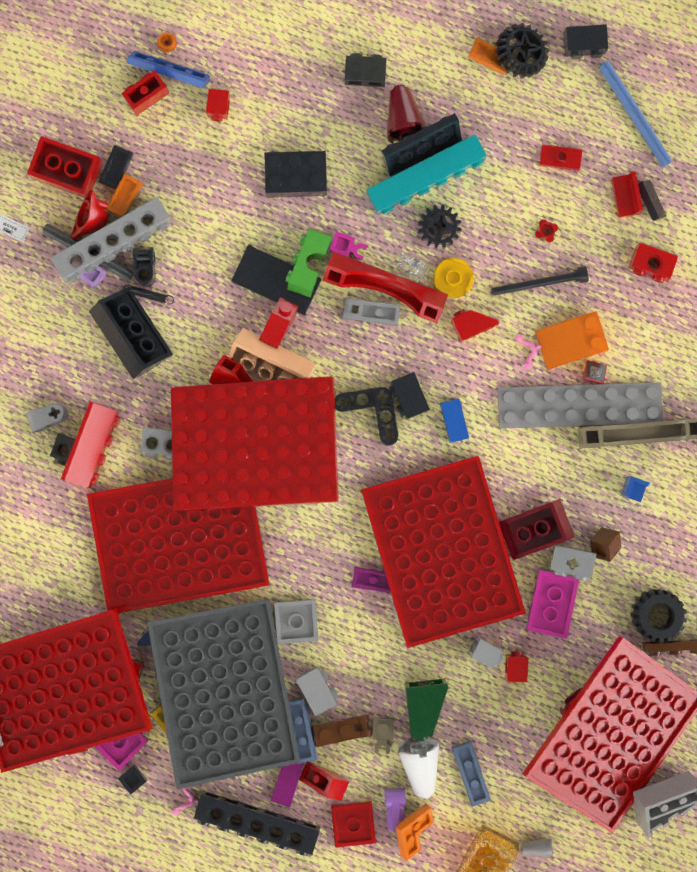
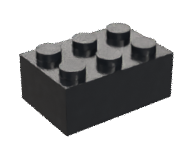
(295, 174)

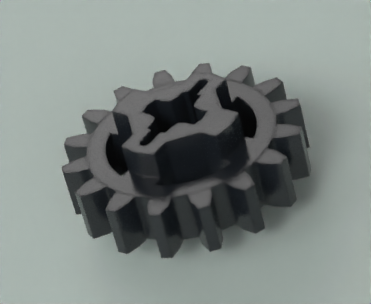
(431, 226)

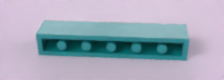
(426, 174)

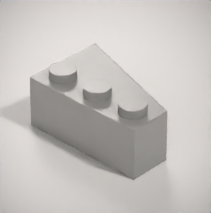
(664, 800)

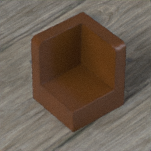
(606, 544)

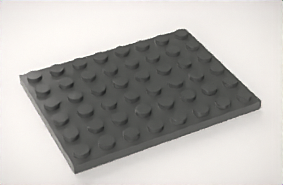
(222, 693)

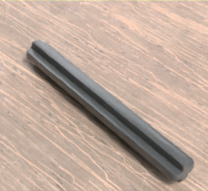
(67, 240)

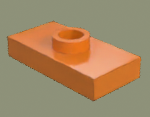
(484, 54)
(124, 196)

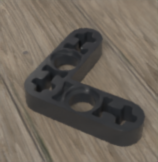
(373, 402)

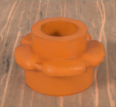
(167, 47)

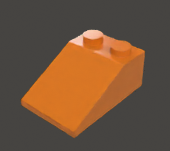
(572, 340)

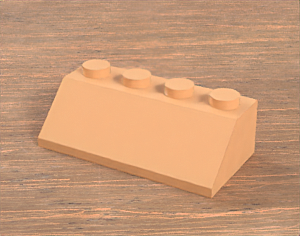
(266, 362)

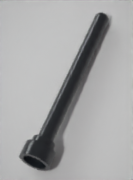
(579, 275)

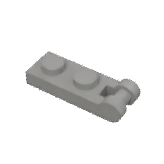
(371, 312)

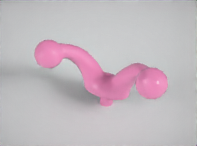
(527, 365)
(175, 811)

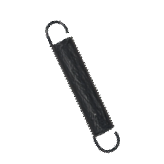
(149, 294)

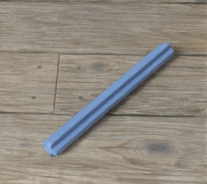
(635, 114)

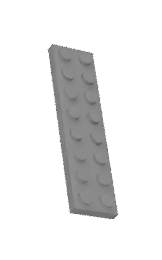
(579, 405)

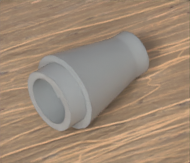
(539, 847)

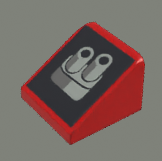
(594, 372)

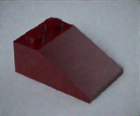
(536, 529)

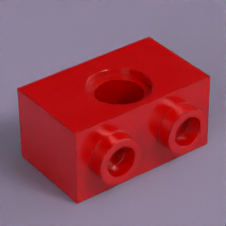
(664, 260)

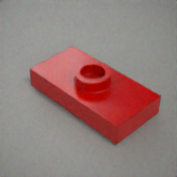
(560, 157)

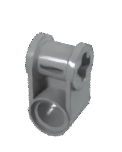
(43, 418)

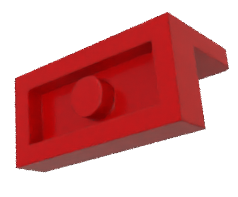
(627, 195)

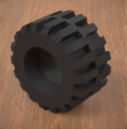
(674, 622)

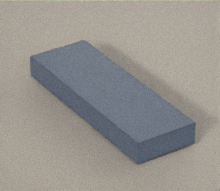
(303, 730)
(471, 773)

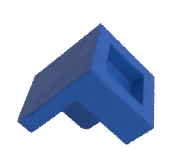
(634, 488)

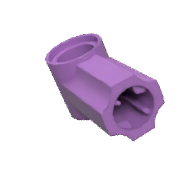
(395, 802)

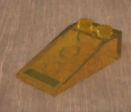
(489, 852)

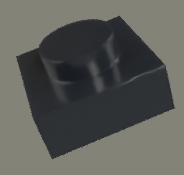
(132, 779)

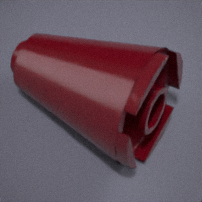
(403, 114)

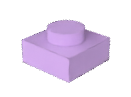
(94, 278)

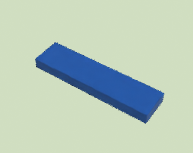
(168, 69)

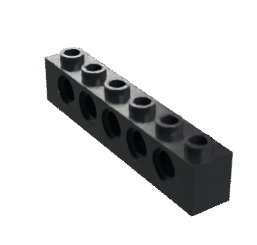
(250, 813)

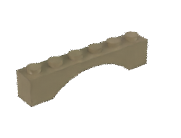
(637, 433)

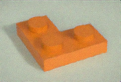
(409, 831)

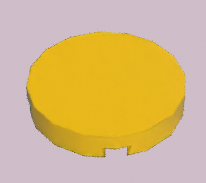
(453, 277)

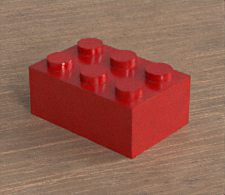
(64, 167)

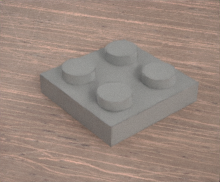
(296, 621)

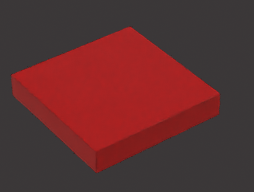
(353, 824)

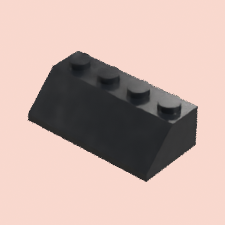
(130, 332)

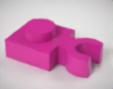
(344, 245)

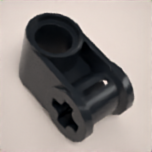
(144, 262)

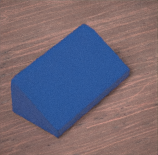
(454, 420)

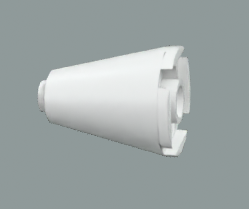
(420, 765)

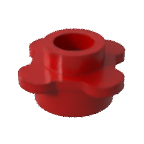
(552, 228)

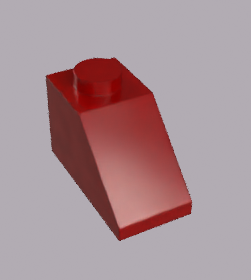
(279, 323)
(471, 324)
(324, 781)

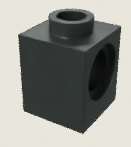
(61, 440)

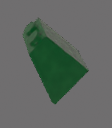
(424, 706)

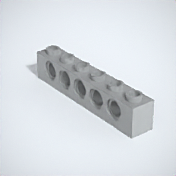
(116, 230)

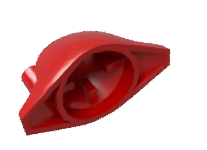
(90, 216)

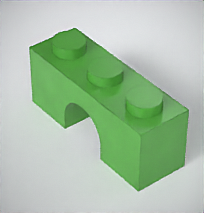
(314, 246)

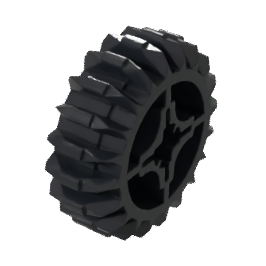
(516, 56)

